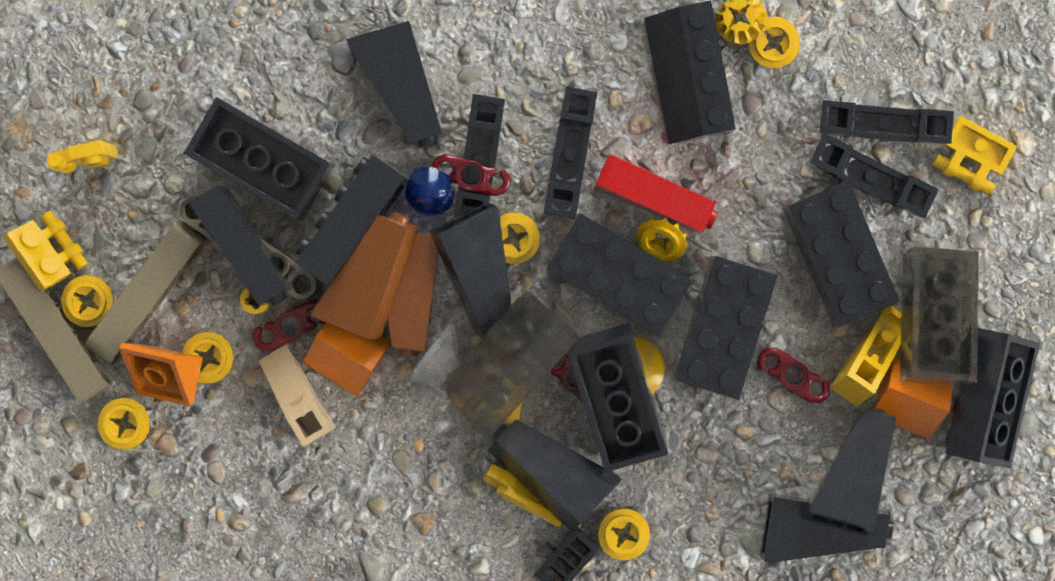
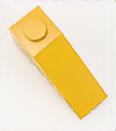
(870, 358)

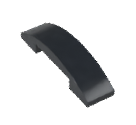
(886, 123)
(481, 146)
(570, 152)
(873, 177)

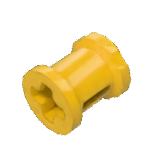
(251, 308)

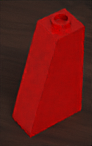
(655, 194)

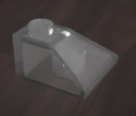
(439, 360)

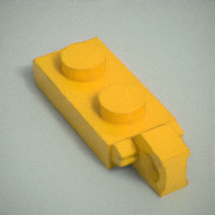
(516, 493)

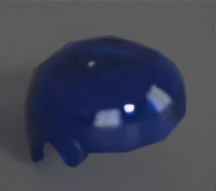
(429, 191)

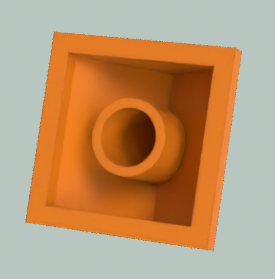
(345, 357)
(162, 372)
(915, 405)

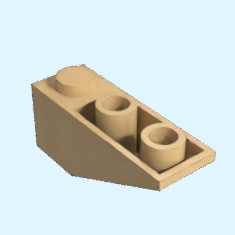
(296, 396)

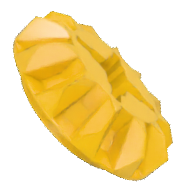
(741, 32)
(788, 46)
(528, 244)
(657, 247)
(73, 305)
(222, 352)
(110, 429)
(628, 548)

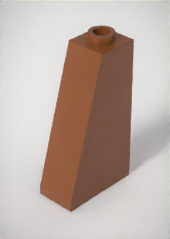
(369, 279)
(413, 301)

